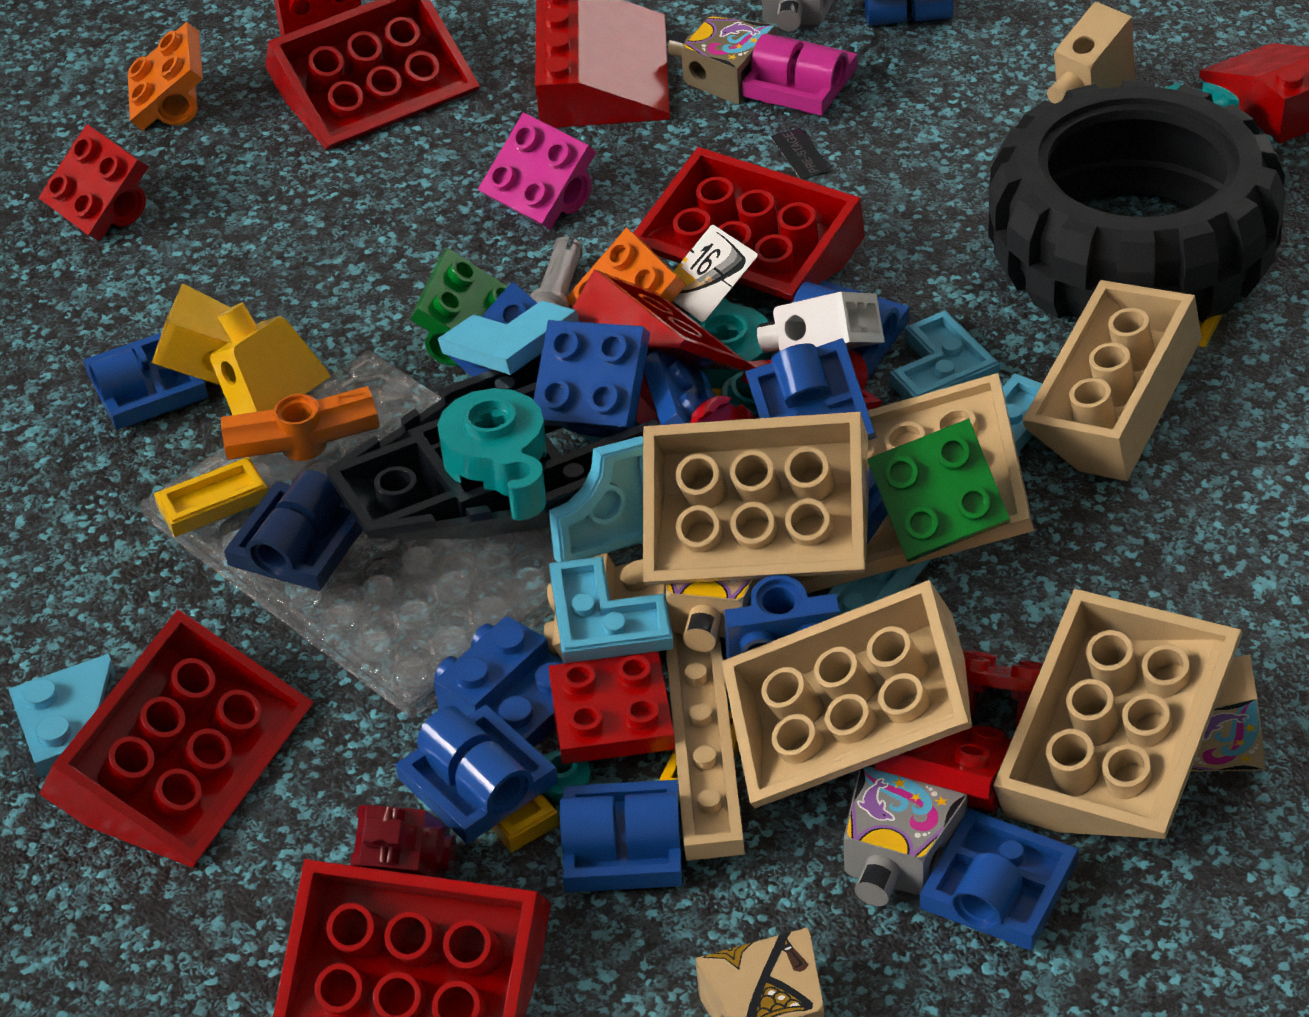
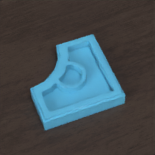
(606, 509)

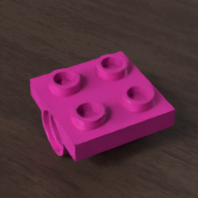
(797, 73)
(540, 172)

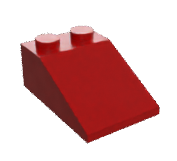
(1269, 87)
(671, 331)

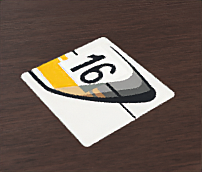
(711, 271)

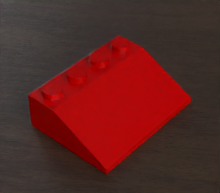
(600, 63)
(368, 69)
(789, 222)
(176, 743)
(409, 946)

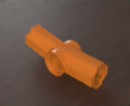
(299, 425)

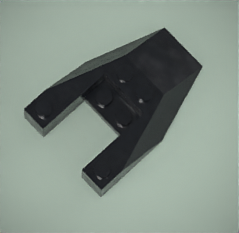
(404, 492)

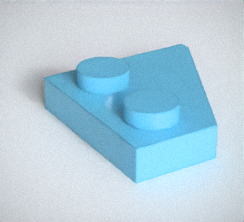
(59, 706)

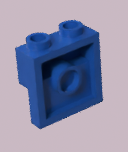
(506, 673)

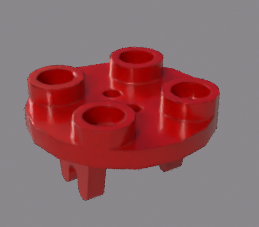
(983, 672)

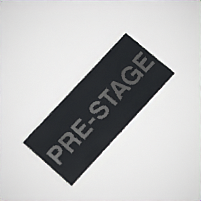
(800, 153)

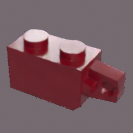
(403, 841)

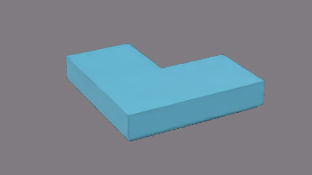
(500, 344)
(947, 359)
(601, 627)

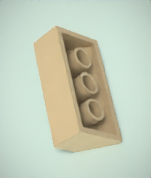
(1115, 377)

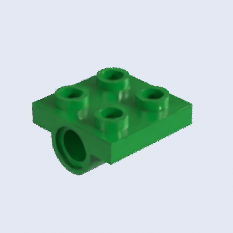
(451, 296)
(938, 490)

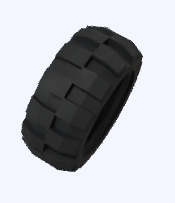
(1143, 144)

